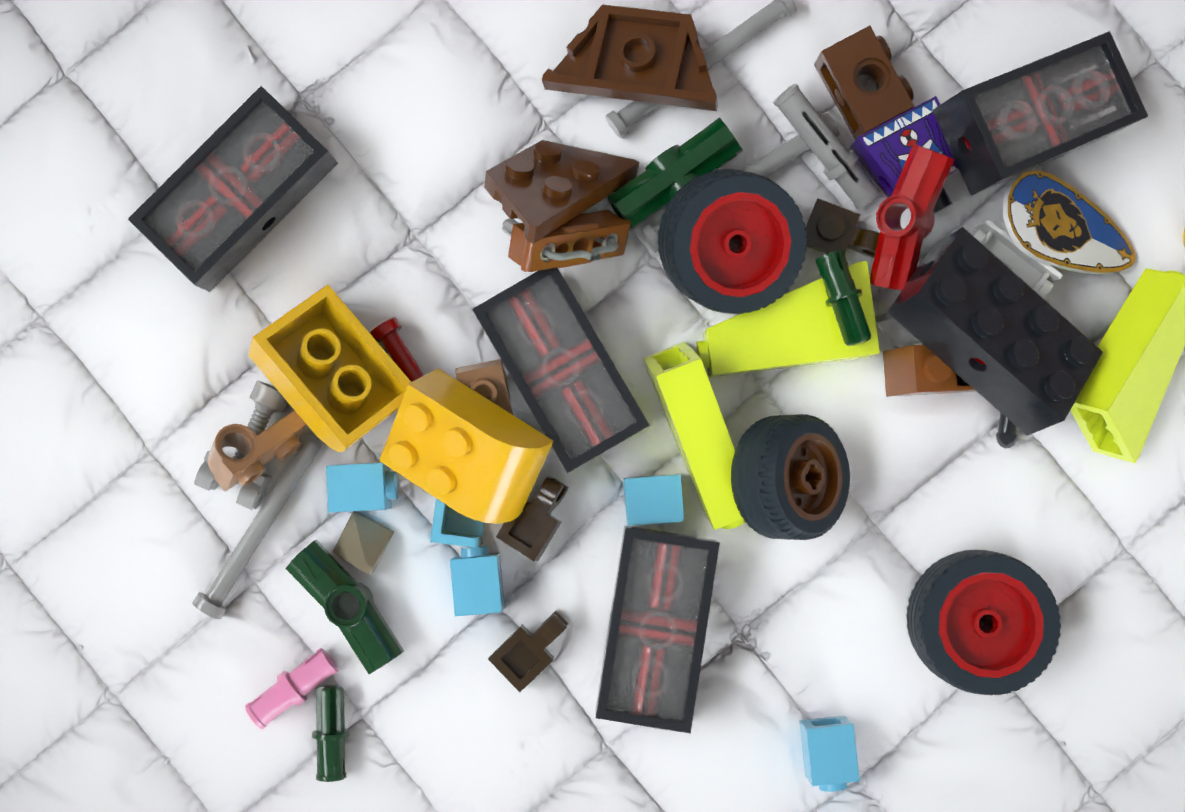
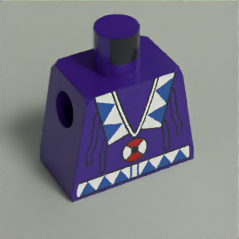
(888, 146)

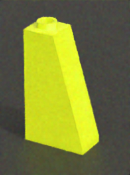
(787, 333)
(1135, 367)
(697, 429)

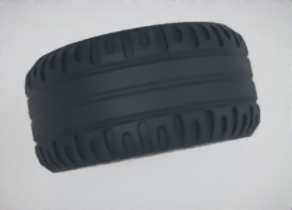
(790, 477)

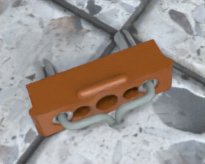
(575, 243)

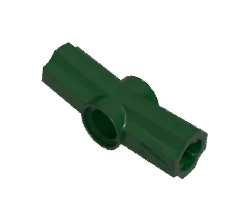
(671, 170)
(326, 581)

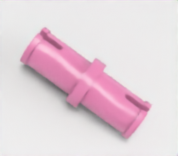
(291, 688)

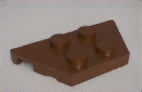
(637, 58)
(555, 184)

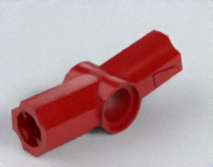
(918, 190)

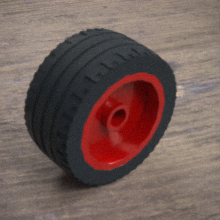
(764, 233)
(1017, 628)

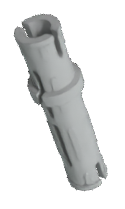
(838, 161)

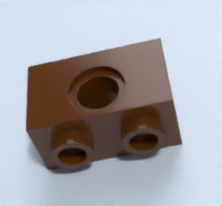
(864, 55)

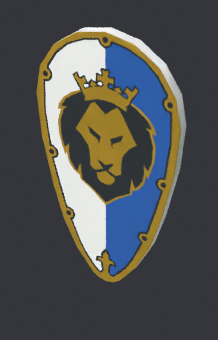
(1063, 226)

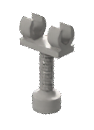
(267, 401)

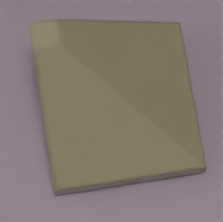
(363, 542)

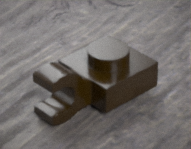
(834, 229)
(535, 526)
(525, 653)

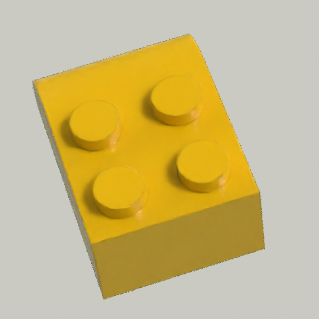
(329, 369)
(464, 449)

